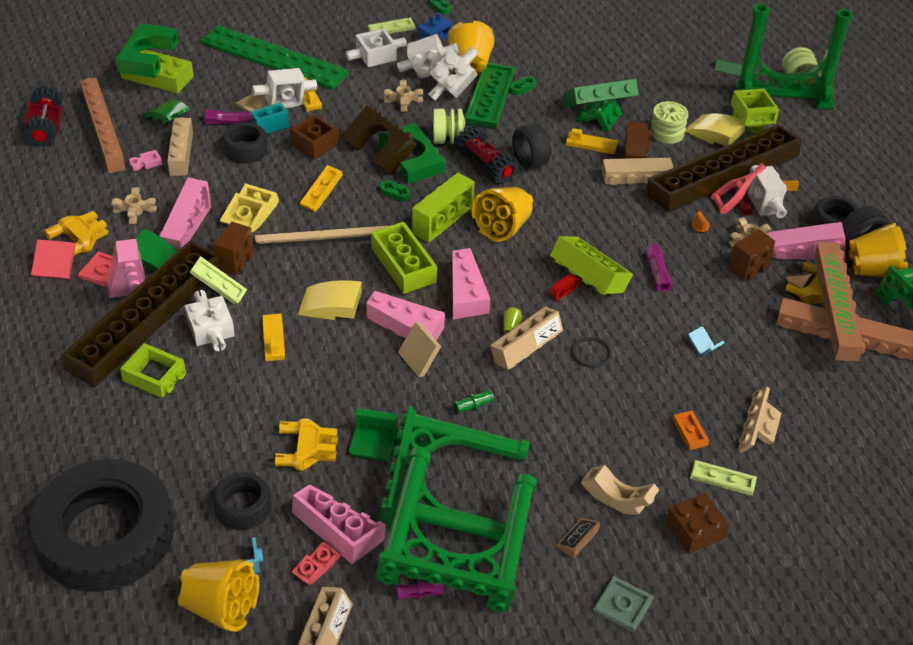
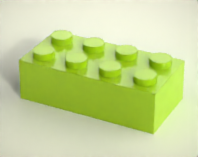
(172, 77)
(442, 207)
(404, 257)
(591, 265)

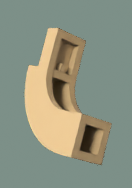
(612, 492)

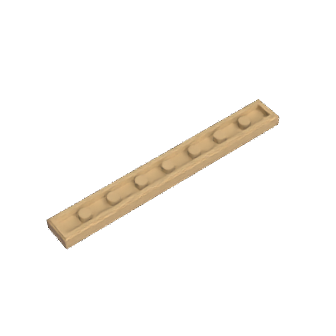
(316, 235)

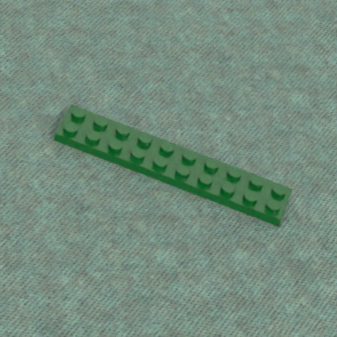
(273, 56)

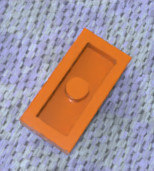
(690, 430)

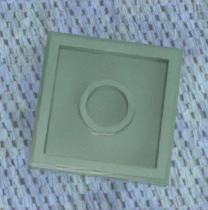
(623, 604)

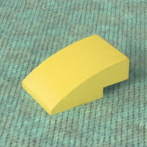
(717, 128)
(250, 207)
(331, 300)

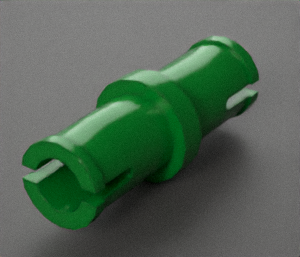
(473, 401)

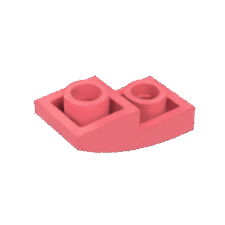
(317, 564)

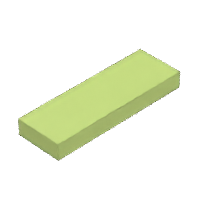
(394, 26)
(218, 280)
(723, 477)

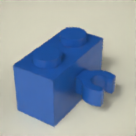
(436, 25)

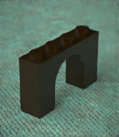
(371, 122)

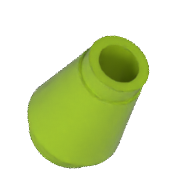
(512, 319)

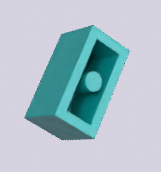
(271, 118)

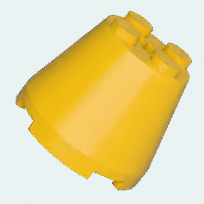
(475, 35)
(501, 211)
(877, 251)
(220, 592)

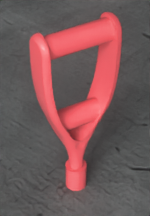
(741, 192)

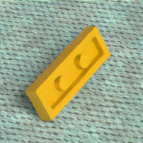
(311, 100)
(579, 140)
(321, 188)
(273, 337)

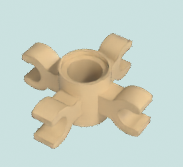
(403, 95)
(134, 205)
(746, 229)

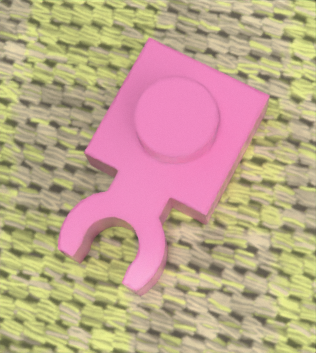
(147, 160)

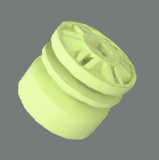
(798, 61)
(669, 122)
(447, 126)

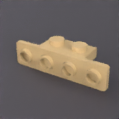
(760, 422)

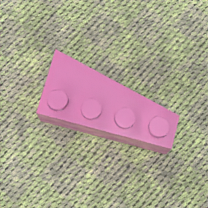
(187, 213)
(801, 242)
(125, 270)
(468, 287)
(401, 315)
(337, 524)

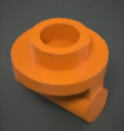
(700, 224)

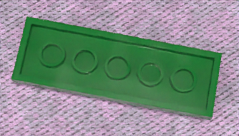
(490, 95)

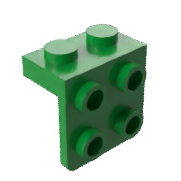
(605, 111)
(374, 434)

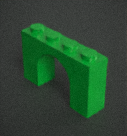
(145, 37)
(607, 91)
(421, 167)

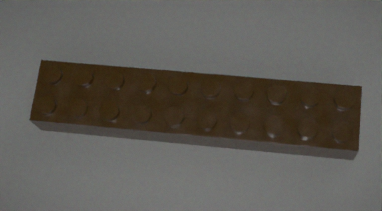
(711, 171)
(137, 316)

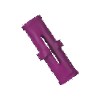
(419, 590)

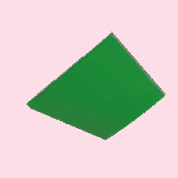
(166, 111)
(153, 250)

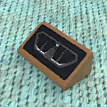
(801, 278)
(578, 537)

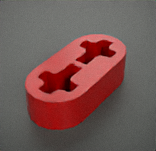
(564, 286)

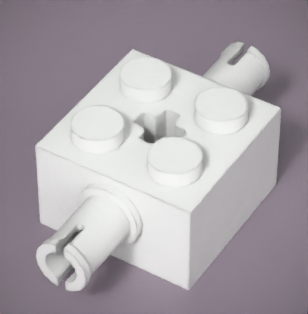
(376, 48)
(425, 55)
(452, 83)
(285, 87)
(767, 192)
(209, 320)

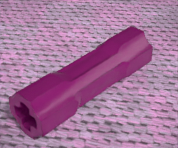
(218, 117)
(661, 276)

